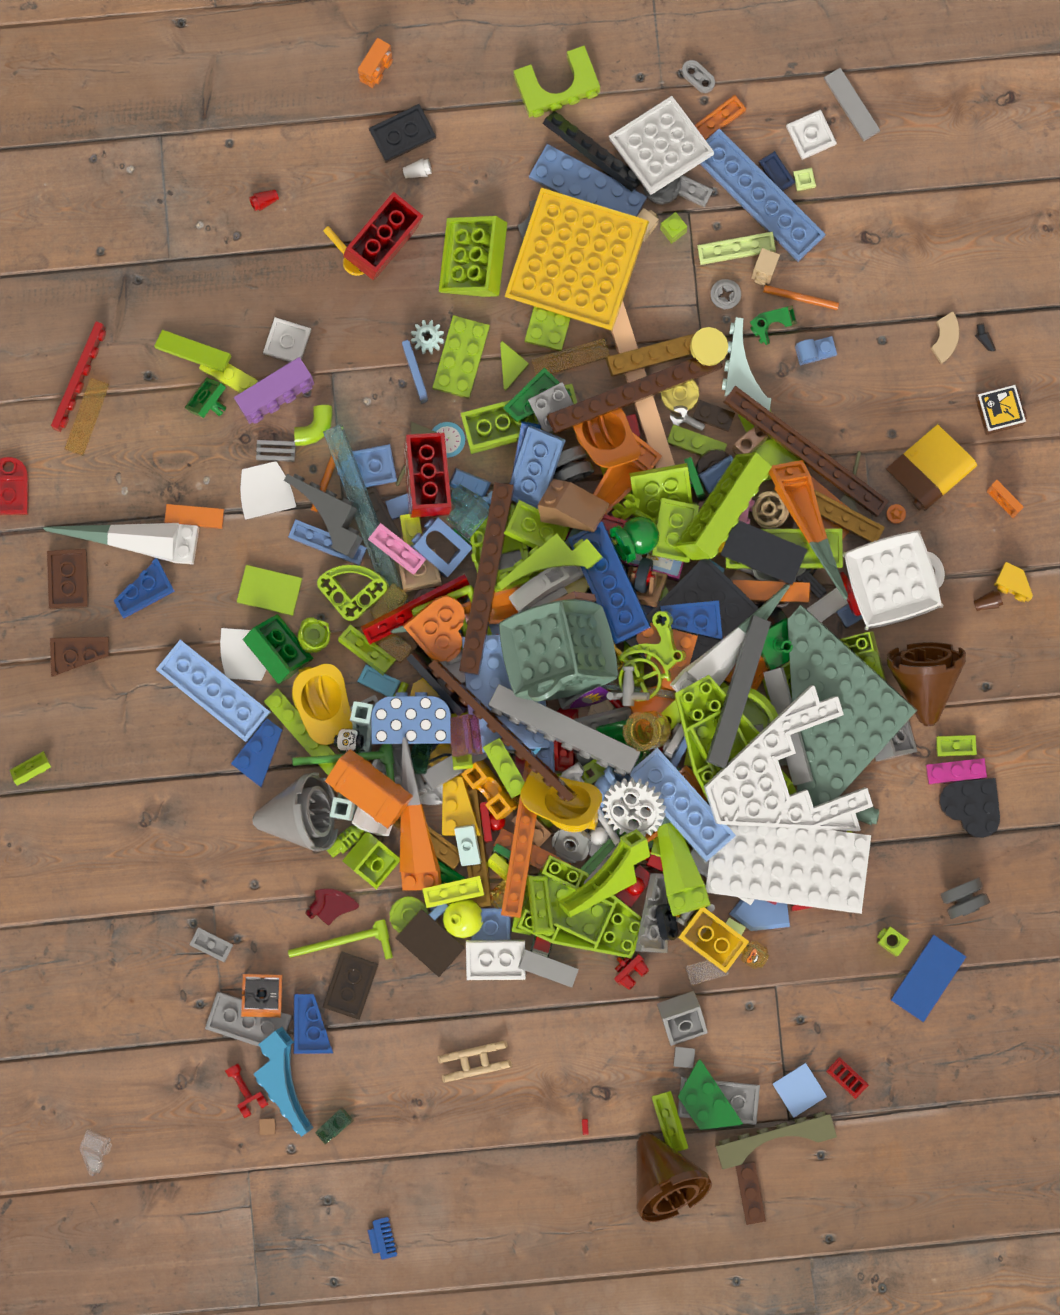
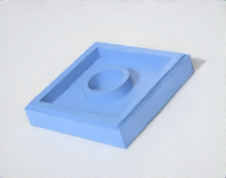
(799, 1090)

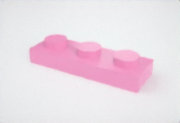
(397, 549)

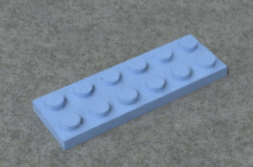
(213, 690)
(684, 805)

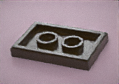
(429, 942)
(350, 985)

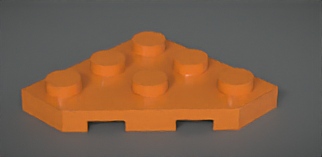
(682, 641)

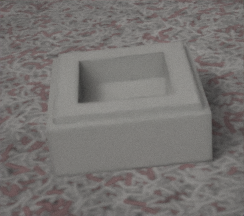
(684, 1057)

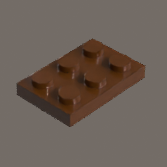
(67, 579)

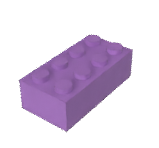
(274, 391)

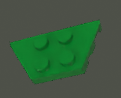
(706, 1100)

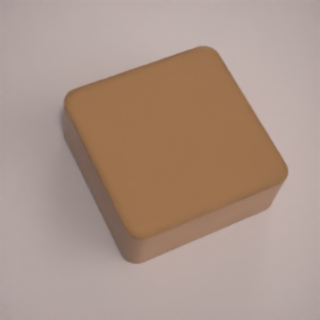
(267, 1126)

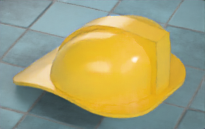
(322, 702)
(569, 816)

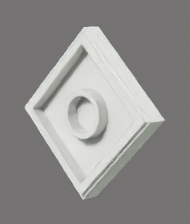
(811, 134)
(286, 340)

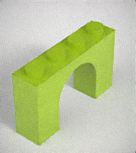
(539, 101)

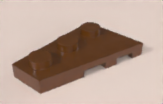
(76, 652)

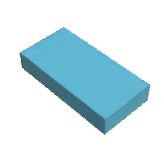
(374, 680)

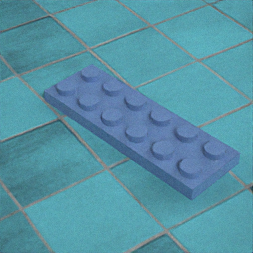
(576, 179)

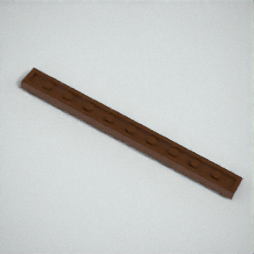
(629, 394)
(806, 451)
(486, 578)
(506, 734)

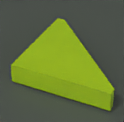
(512, 365)

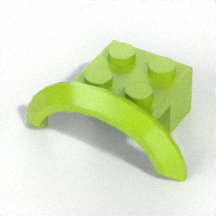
(758, 708)

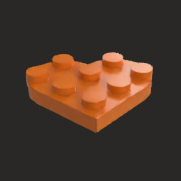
(438, 628)

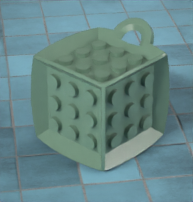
(558, 650)

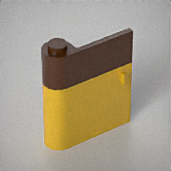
(931, 467)

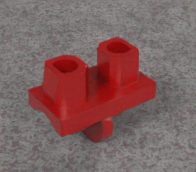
(636, 964)

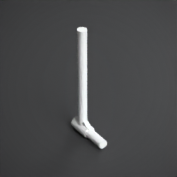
(575, 773)

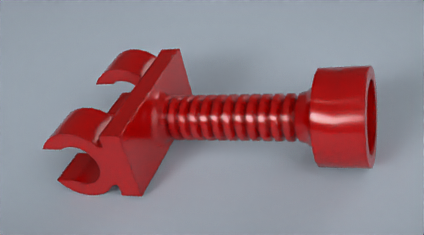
(234, 1072)

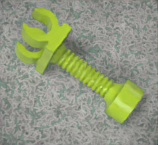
(632, 506)

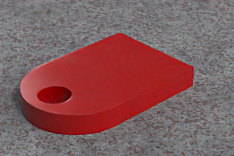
(13, 488)

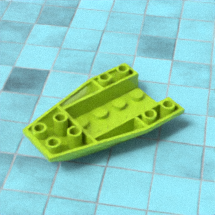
(699, 715)
(602, 928)

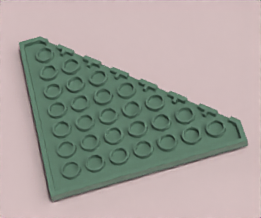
(870, 706)

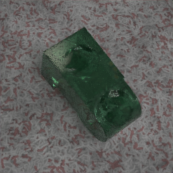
(334, 1126)

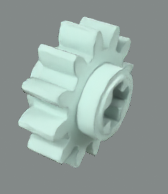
(423, 331)

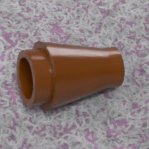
(989, 601)

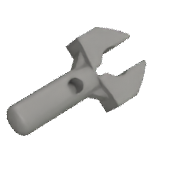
(685, 418)

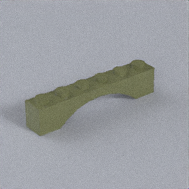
(735, 1152)

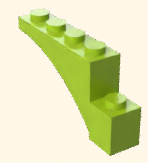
(552, 554)
(612, 877)

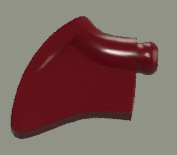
(330, 905)

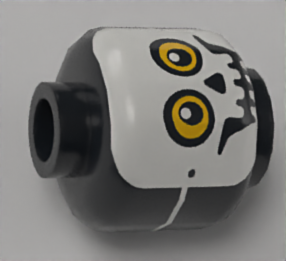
(349, 739)

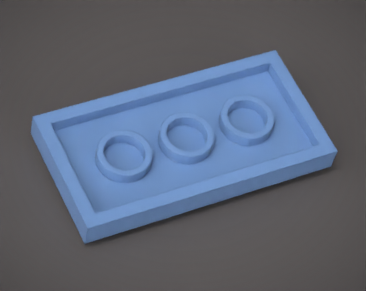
(535, 465)

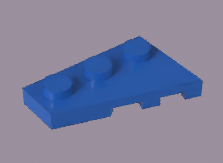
(145, 590)
(309, 1030)

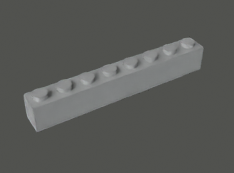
(564, 730)

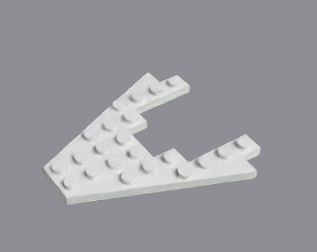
(753, 786)

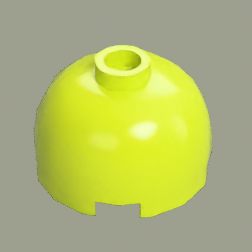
(462, 918)

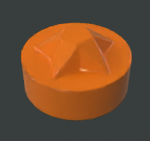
(896, 514)

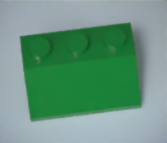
(277, 648)

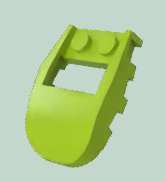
(510, 545)

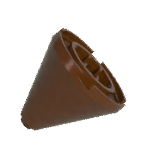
(927, 676)
(666, 1180)

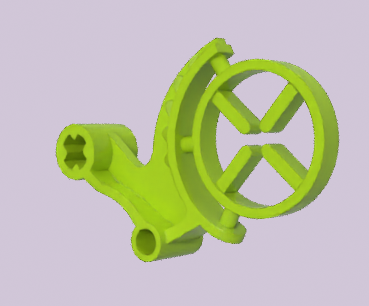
(664, 652)

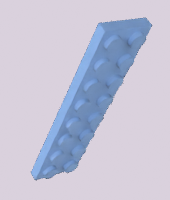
(761, 197)

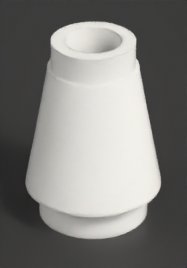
(418, 169)

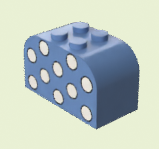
(416, 717)

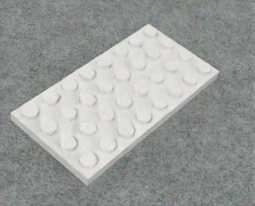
(792, 867)

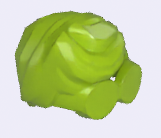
(313, 635)

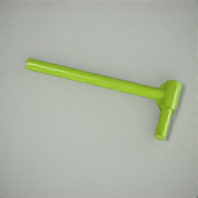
(379, 931)

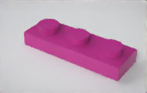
(956, 771)

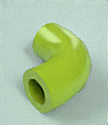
(314, 432)

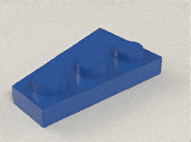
(696, 618)
(258, 752)

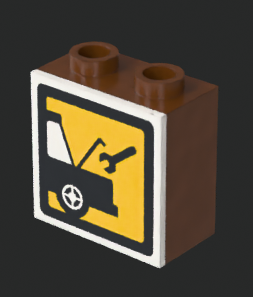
(1001, 409)

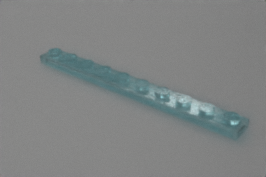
(358, 494)

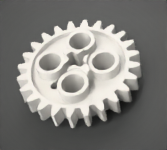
(634, 807)

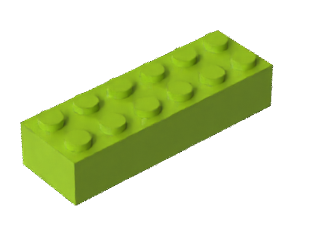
(494, 427)
(724, 506)

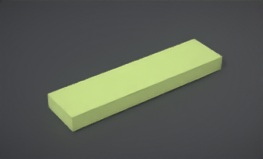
(735, 248)

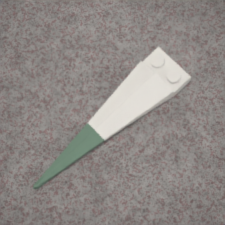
(162, 540)
(724, 655)

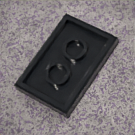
(402, 133)

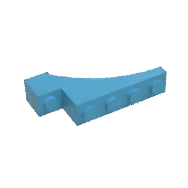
(278, 1082)

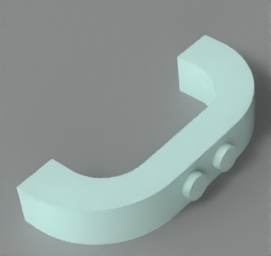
(361, 720)

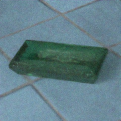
(420, 757)

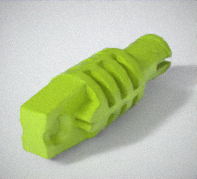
(346, 840)

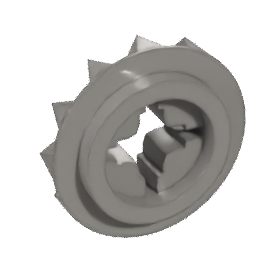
(728, 286)

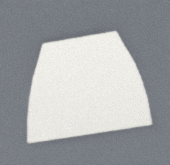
(265, 490)
(237, 657)

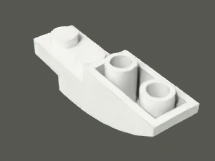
(544, 585)

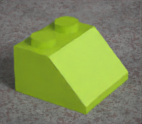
(371, 860)

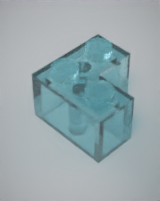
(469, 511)

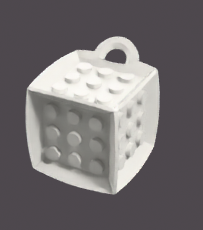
(894, 579)

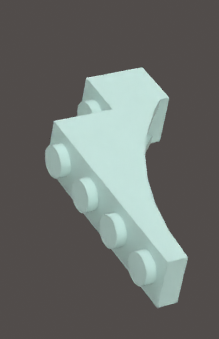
(738, 368)

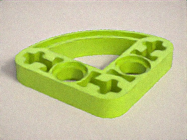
(348, 602)

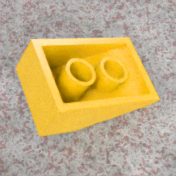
(713, 939)

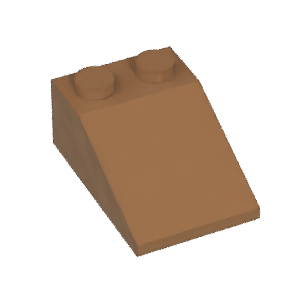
(571, 506)

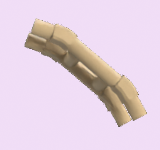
(463, 1056)

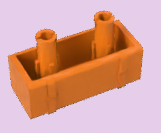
(369, 788)

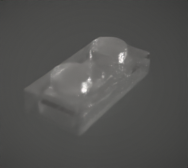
(703, 972)

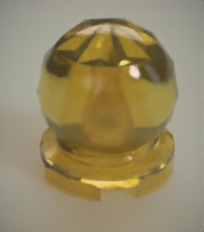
(647, 730)

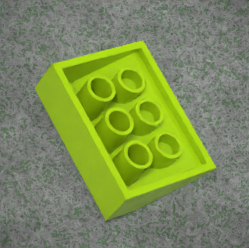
(473, 256)

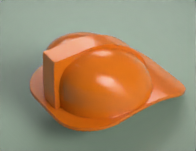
(608, 439)

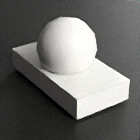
(598, 838)

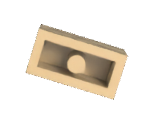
(765, 267)

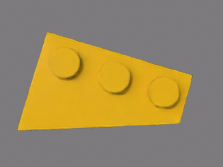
(457, 807)

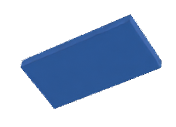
(928, 978)

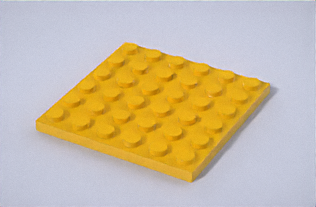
(576, 259)

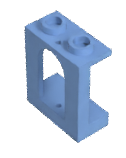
(420, 545)

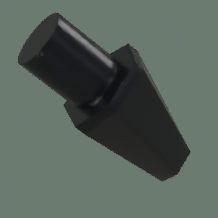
(984, 337)

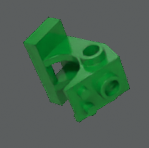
(783, 315)

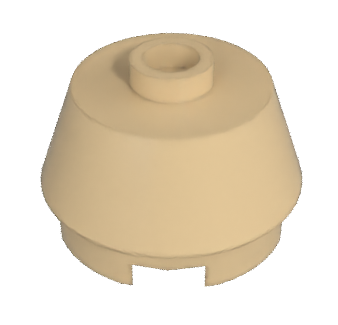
(770, 510)

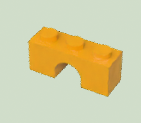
(484, 780)

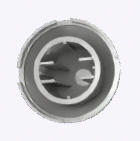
(301, 814)

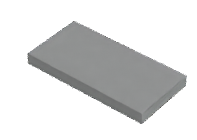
(227, 1020)
(741, 1097)

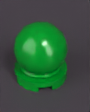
(636, 537)

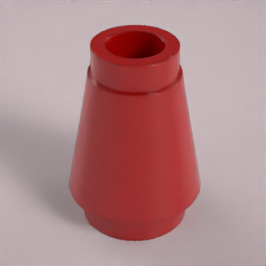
(263, 199)

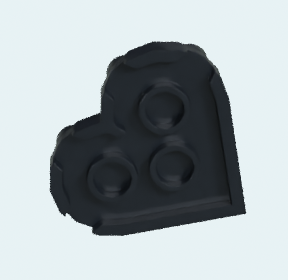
(973, 804)

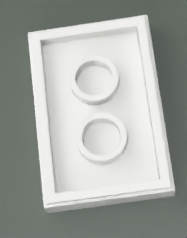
(494, 959)

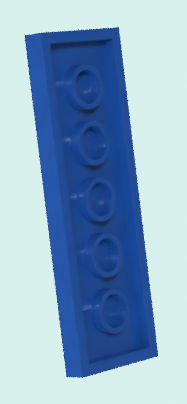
(613, 587)

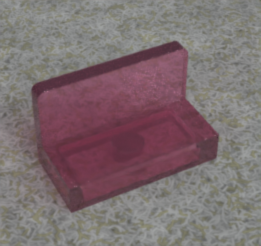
(465, 736)

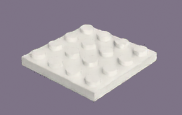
(661, 145)

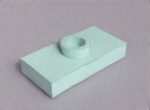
(467, 845)

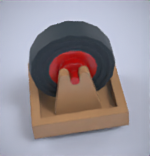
(647, 582)

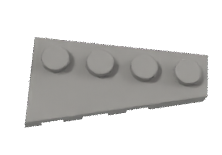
(649, 937)

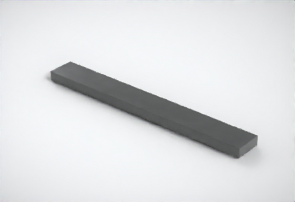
(738, 691)

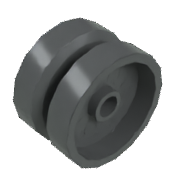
(572, 466)
(965, 899)

